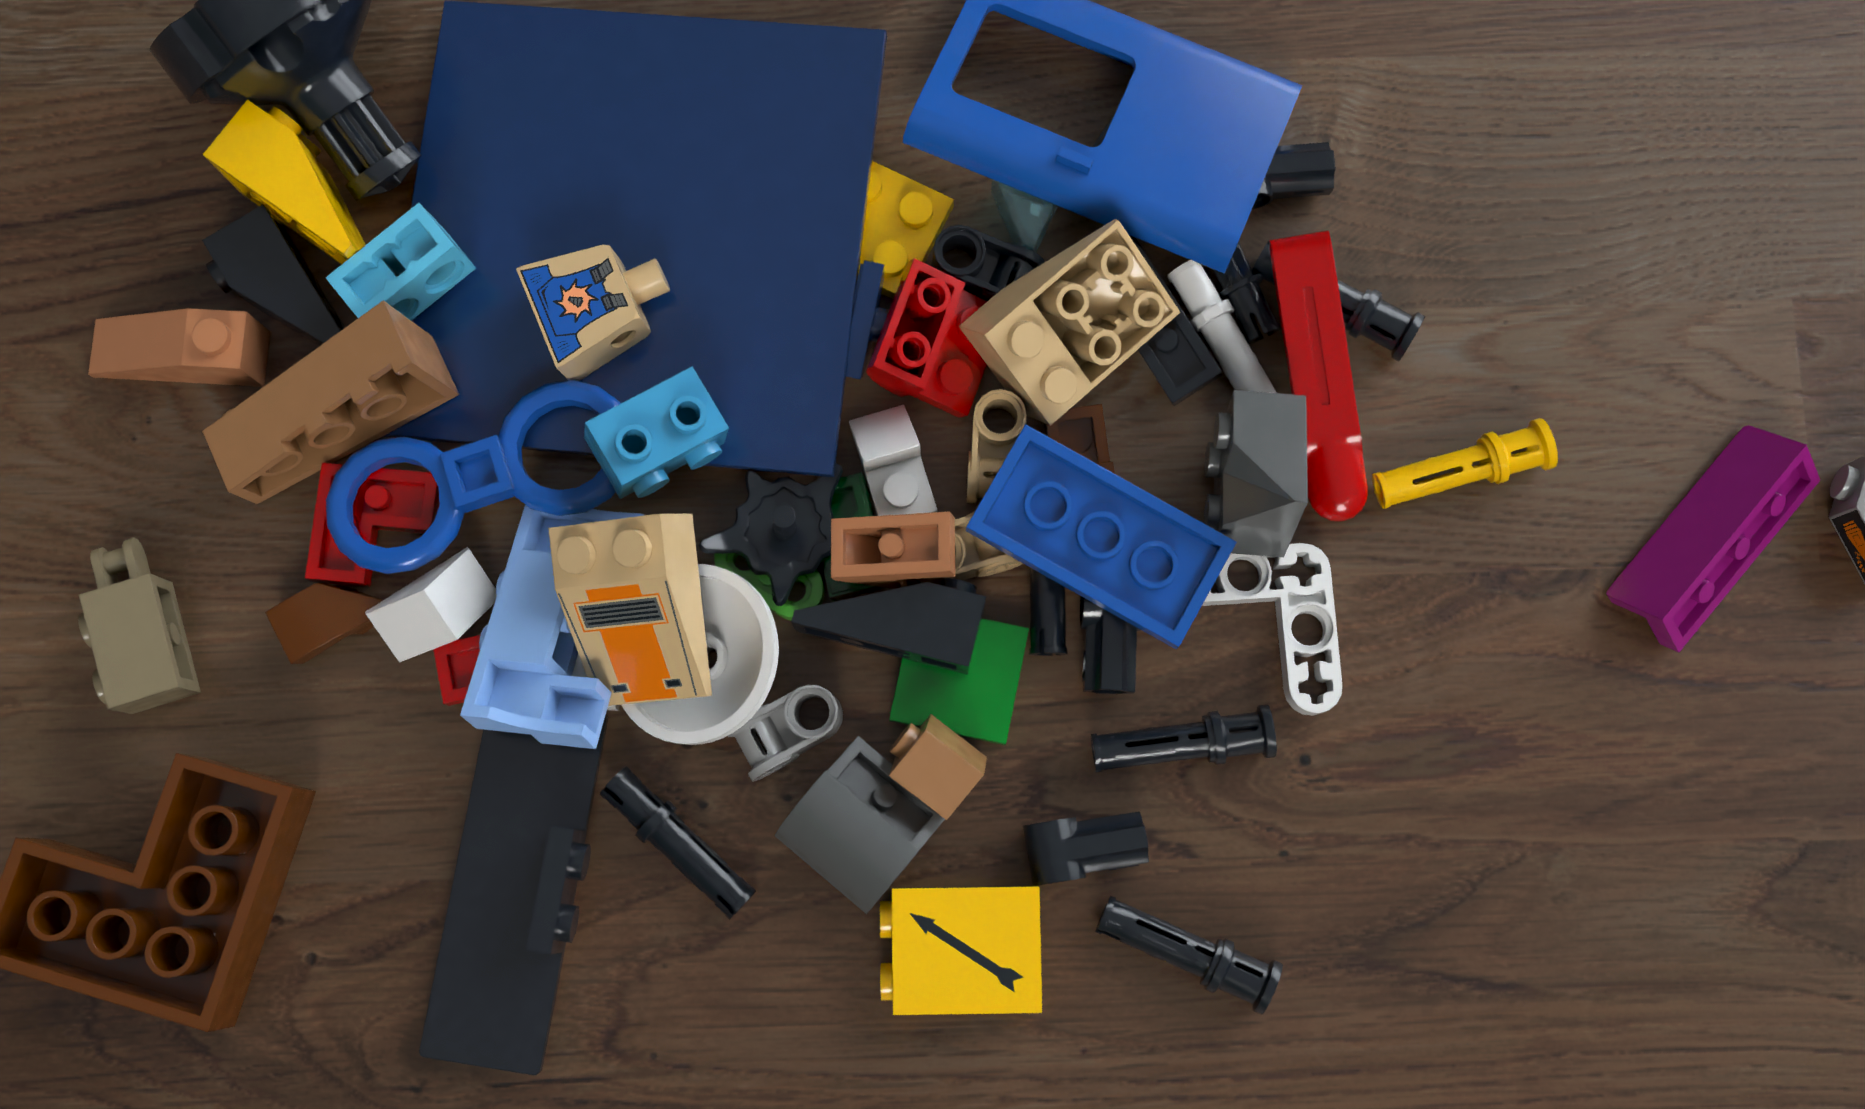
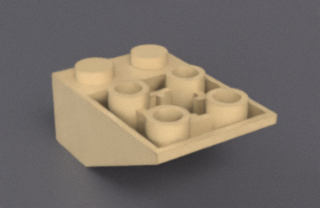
(1070, 321)

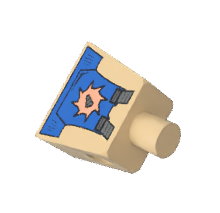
(590, 306)

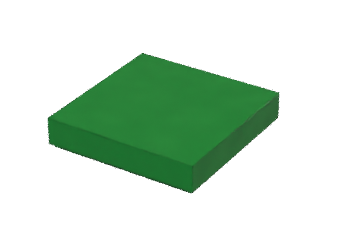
(969, 704)

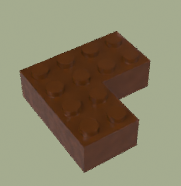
(178, 925)

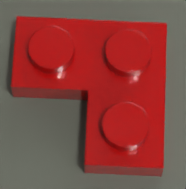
(383, 502)

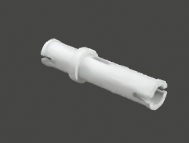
(1215, 322)

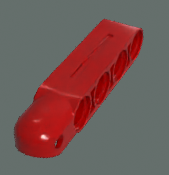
(1321, 371)

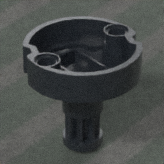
(296, 59)

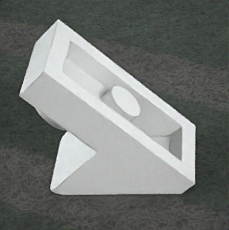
(892, 463)

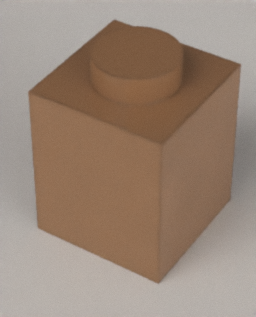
(936, 765)

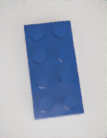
(1101, 536)

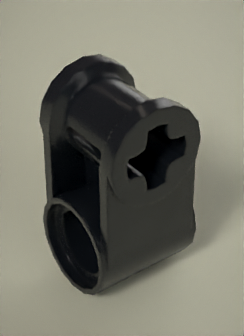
(991, 259)

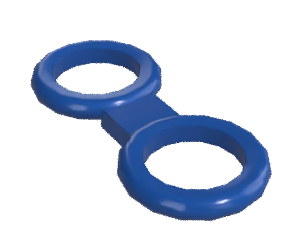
(466, 479)

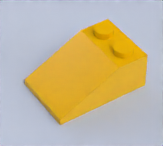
(279, 168)

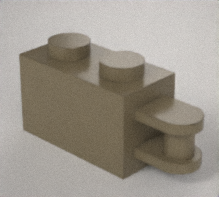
(135, 633)

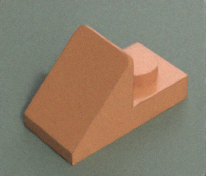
(893, 548)

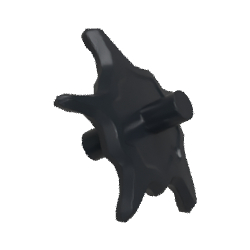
(780, 529)

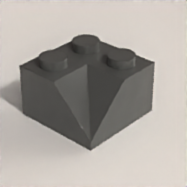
(1258, 471)

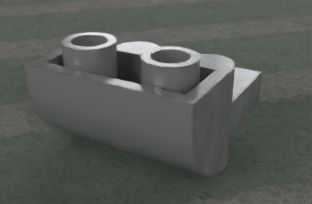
(858, 825)

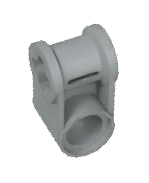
(783, 732)

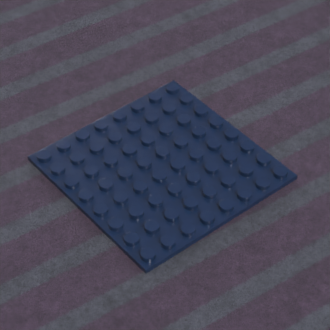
(673, 141)

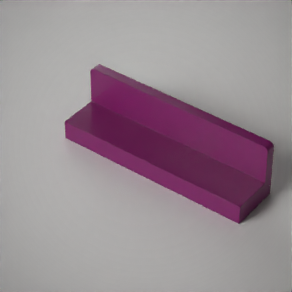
(1715, 534)

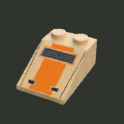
(635, 605)

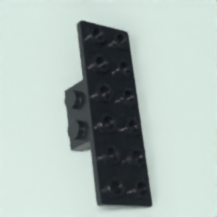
(512, 903)

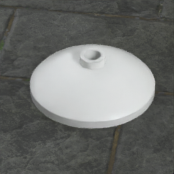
(747, 659)

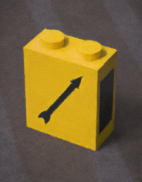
(962, 950)

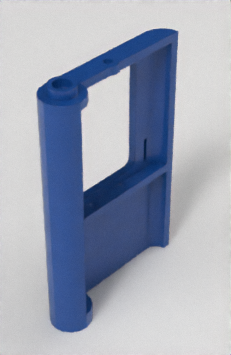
(1178, 152)

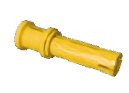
(1494, 464)

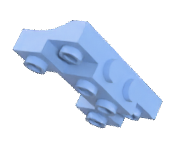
(528, 650)

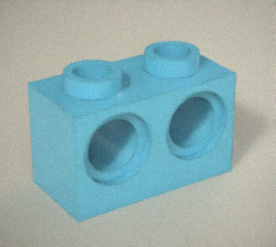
(404, 266)

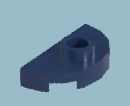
(867, 317)

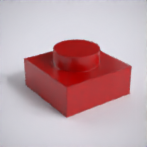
(455, 668)

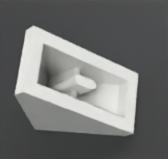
(434, 607)

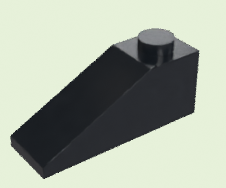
(269, 273)
(910, 622)

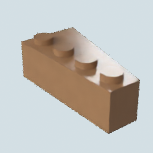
(330, 404)

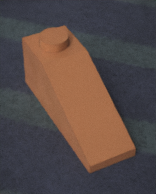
(182, 347)

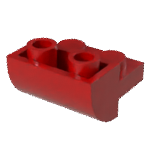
(922, 344)

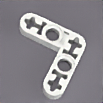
(1291, 601)

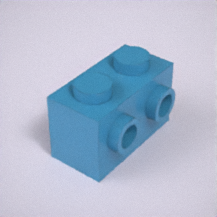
(657, 434)

